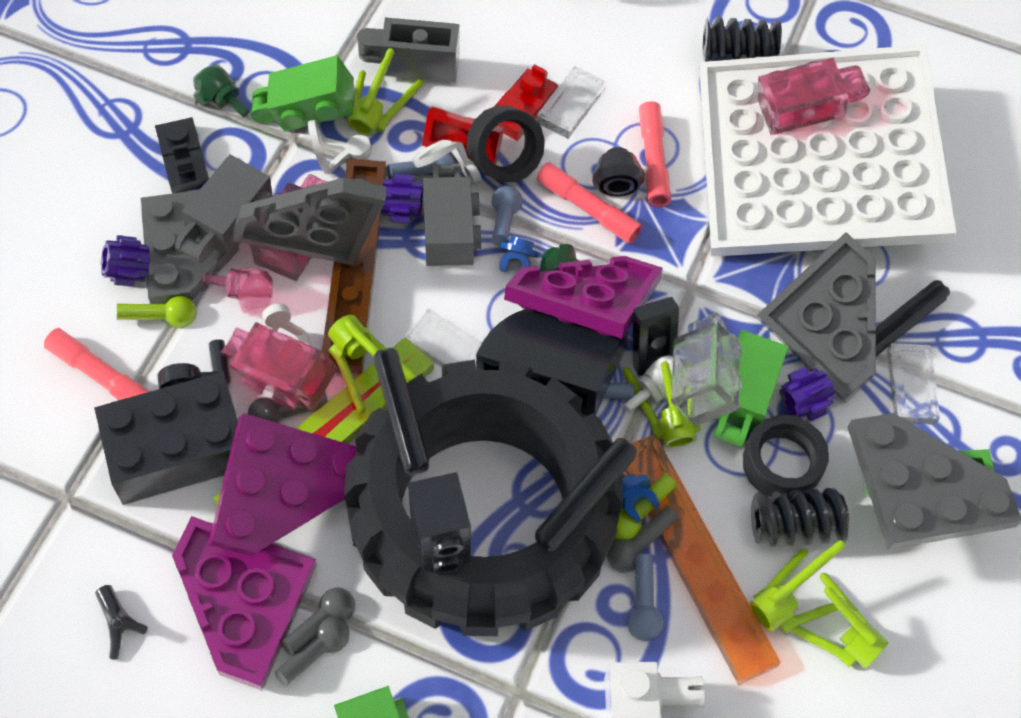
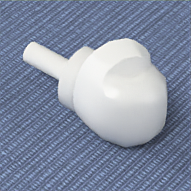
(651, 385)

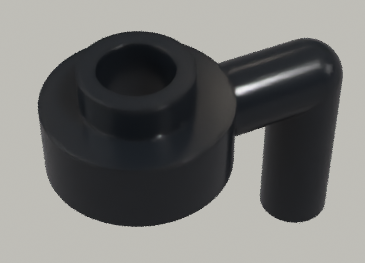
(185, 372)

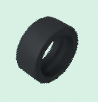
(530, 155)
(793, 429)

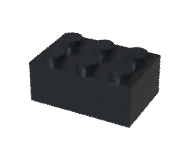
(168, 437)

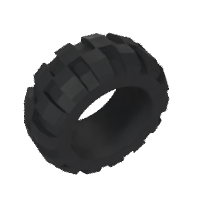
(493, 589)

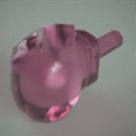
(248, 285)

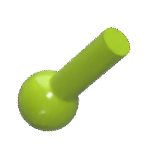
(177, 312)
(626, 526)

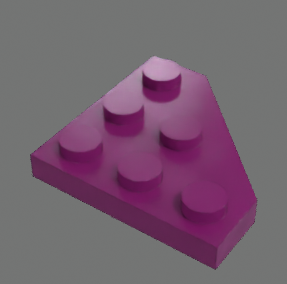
(587, 294)
(276, 483)
(241, 600)

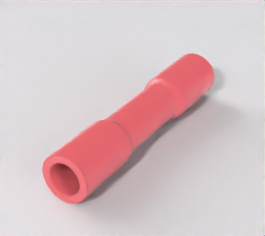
(657, 174)
(608, 216)
(80, 357)

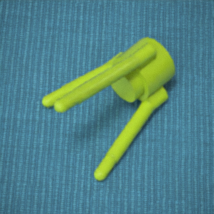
(368, 112)
(355, 340)
(673, 426)
(776, 603)
(861, 639)

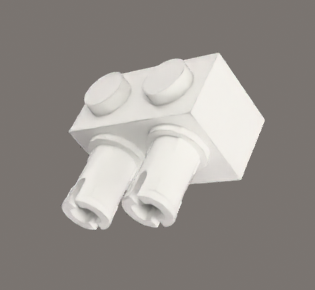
(640, 691)

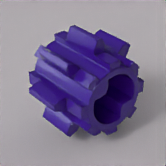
(402, 198)
(125, 261)
(807, 394)

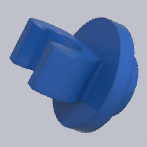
(518, 249)
(635, 490)

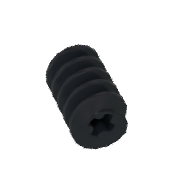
(741, 41)
(799, 514)

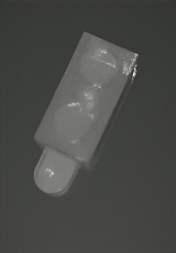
(706, 371)

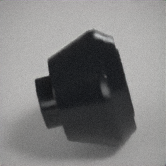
(618, 173)

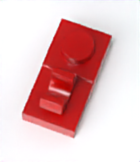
(529, 95)
(455, 128)

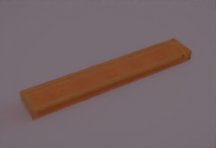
(706, 572)

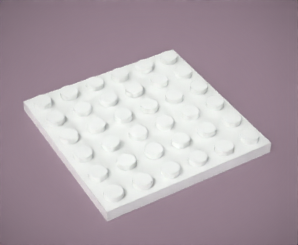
(859, 174)

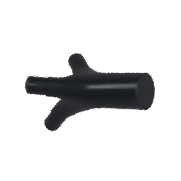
(116, 619)

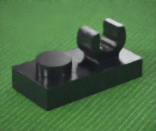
(182, 155)
(654, 332)

